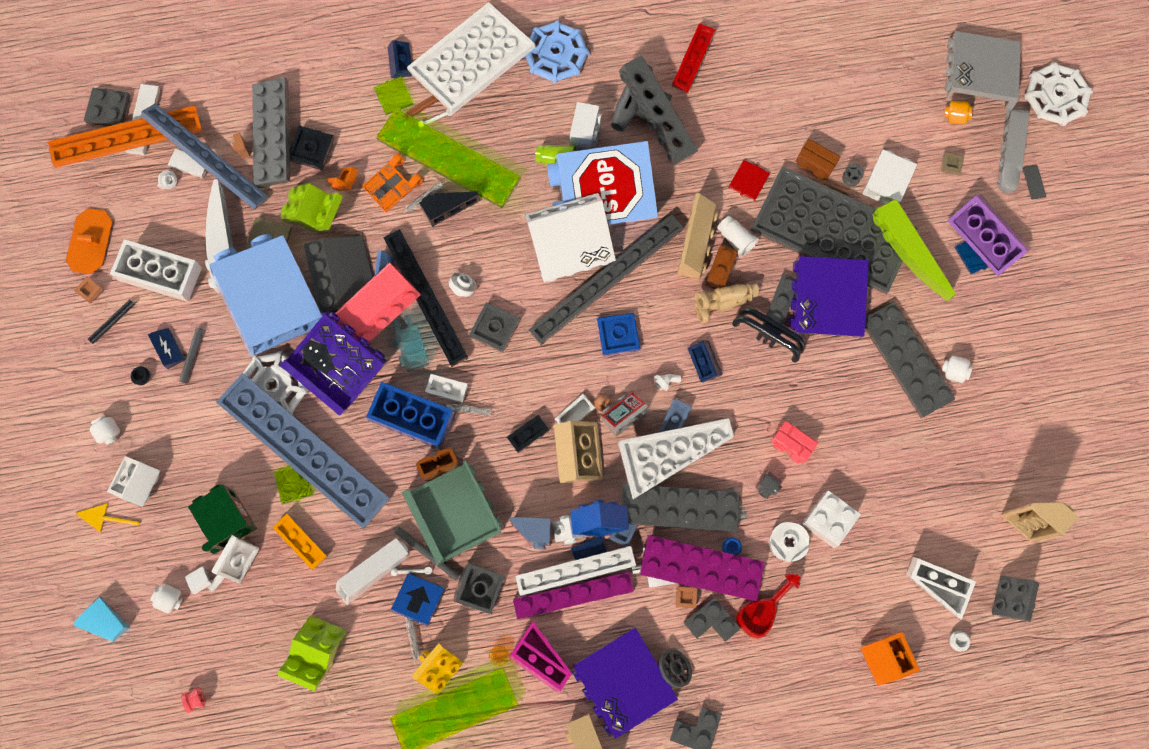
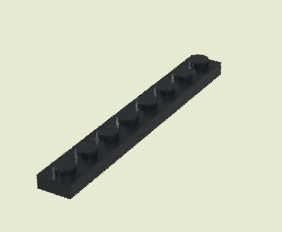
(427, 300)

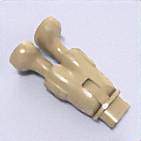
(723, 299)

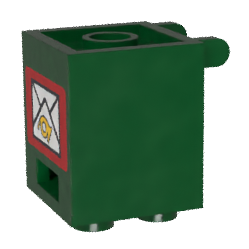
(220, 517)

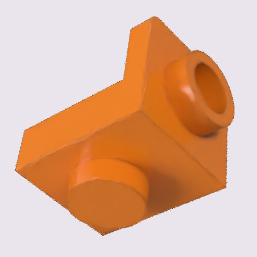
(345, 180)

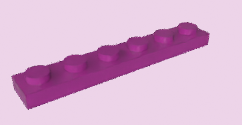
(573, 595)

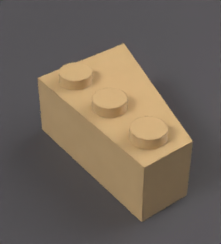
(583, 734)

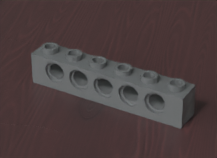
(658, 101)

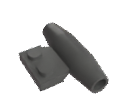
(628, 107)

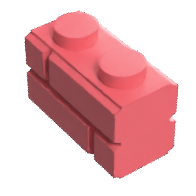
(794, 442)

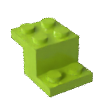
(311, 207)
(312, 653)

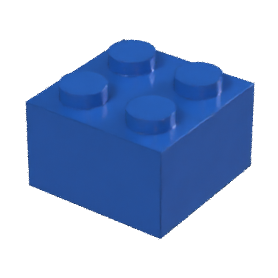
(599, 519)

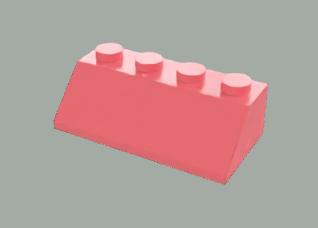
(378, 303)

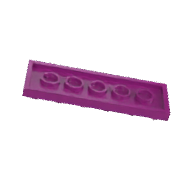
(702, 568)

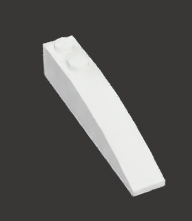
(217, 228)

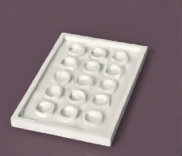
(471, 57)

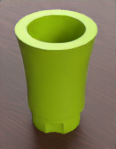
(547, 153)

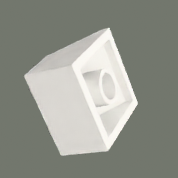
(134, 481)

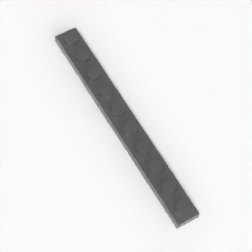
(606, 279)

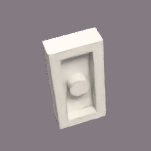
(446, 388)

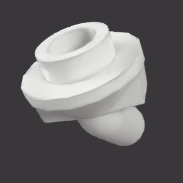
(662, 382)

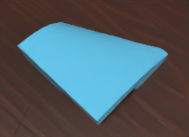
(102, 621)

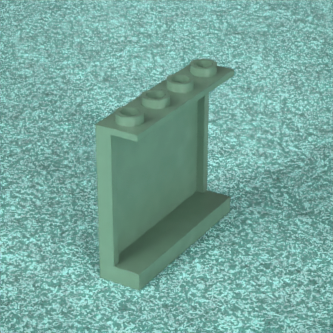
(453, 513)

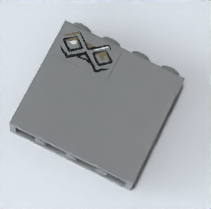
(983, 67)

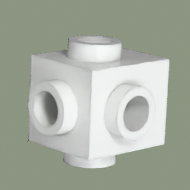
(563, 531)

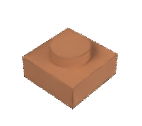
(240, 145)
(88, 290)
(686, 597)

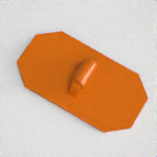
(89, 241)

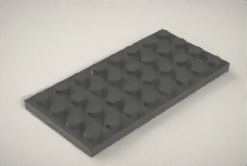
(826, 225)

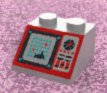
(624, 413)

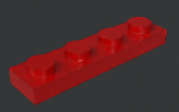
(693, 58)

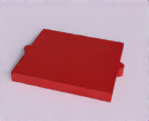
(749, 180)

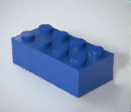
(410, 415)

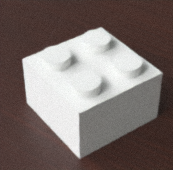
(585, 126)
(831, 519)

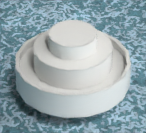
(462, 284)

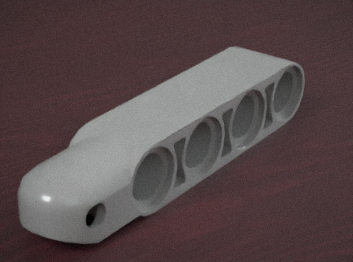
(1012, 149)

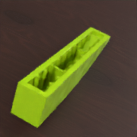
(910, 247)

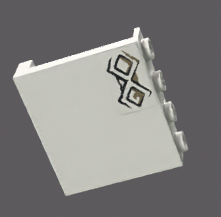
(571, 237)

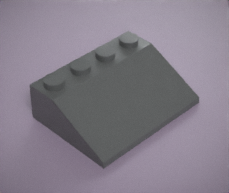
(337, 270)

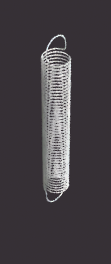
(426, 194)
(466, 408)
(415, 645)

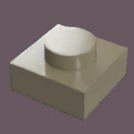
(952, 163)

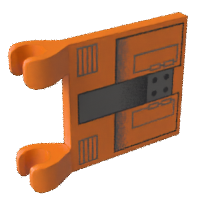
(389, 186)

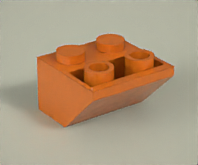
(889, 658)

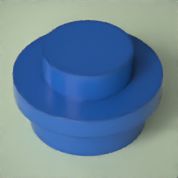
(732, 546)

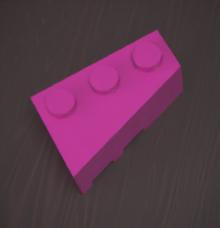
(540, 659)

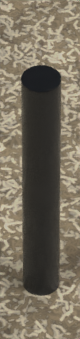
(111, 321)

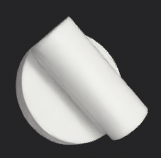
(167, 180)

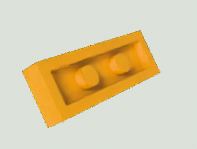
(300, 542)

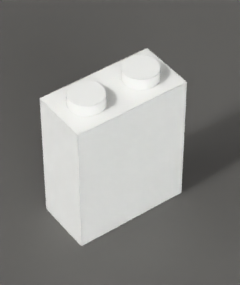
(889, 178)

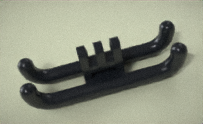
(771, 331)

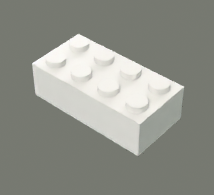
(156, 270)

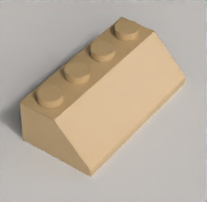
(697, 237)
(1041, 520)

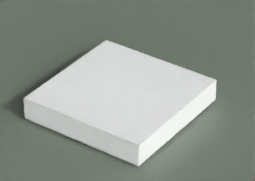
(235, 559)

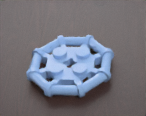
(560, 60)

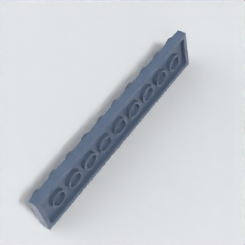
(303, 450)

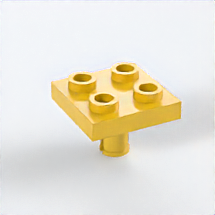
(437, 668)

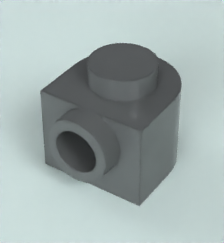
(769, 485)

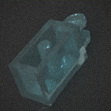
(410, 345)

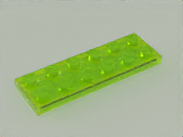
(454, 711)

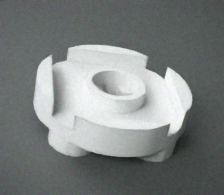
(800, 542)

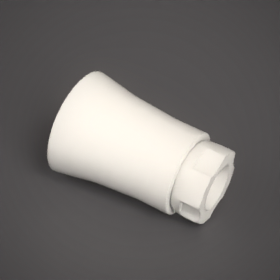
(737, 236)

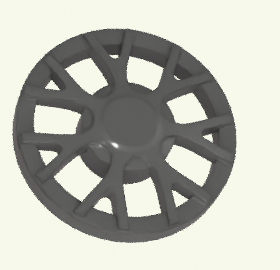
(675, 668)

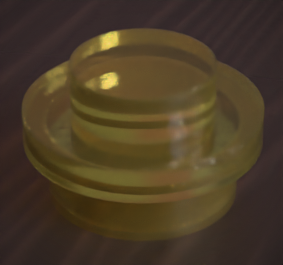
(499, 655)

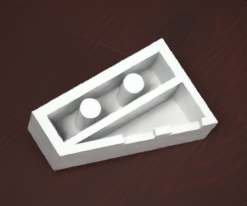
(943, 585)

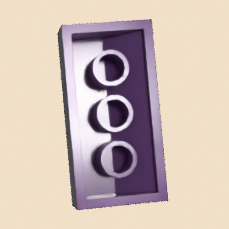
(989, 234)

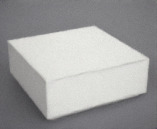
(198, 580)

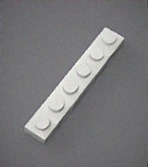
(575, 571)

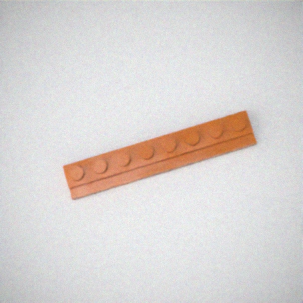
(116, 138)

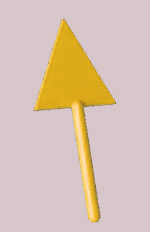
(96, 517)

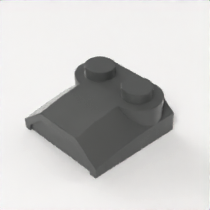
(478, 588)

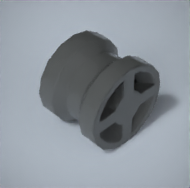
(853, 171)

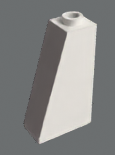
(371, 571)

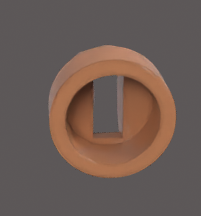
(602, 402)

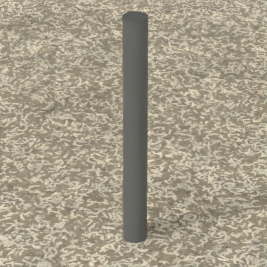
(426, 552)

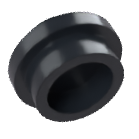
(140, 375)

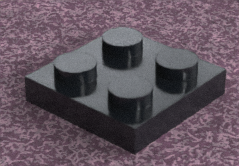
(311, 147)

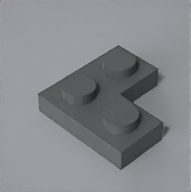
(713, 616)
(699, 736)

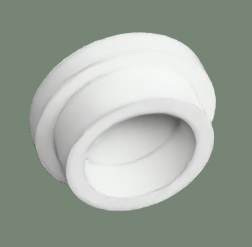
(959, 641)

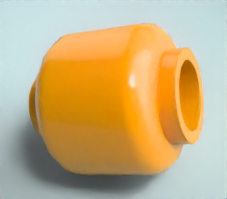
(958, 112)

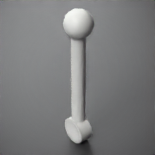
(437, 117)
(428, 570)

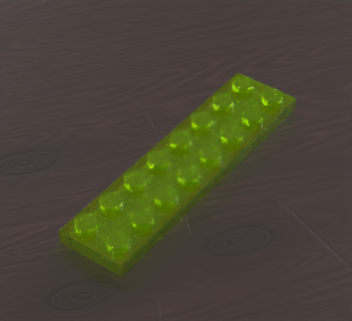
(448, 158)

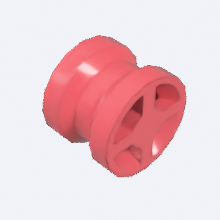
(193, 700)

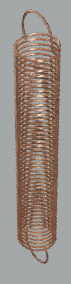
(835, 189)

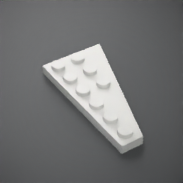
(660, 455)

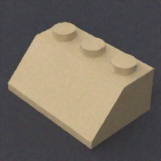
(578, 452)

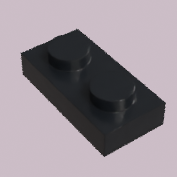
(528, 434)

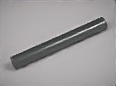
(191, 355)

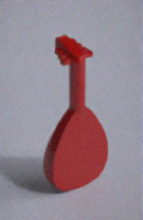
(759, 616)

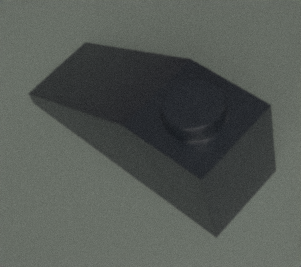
(445, 205)

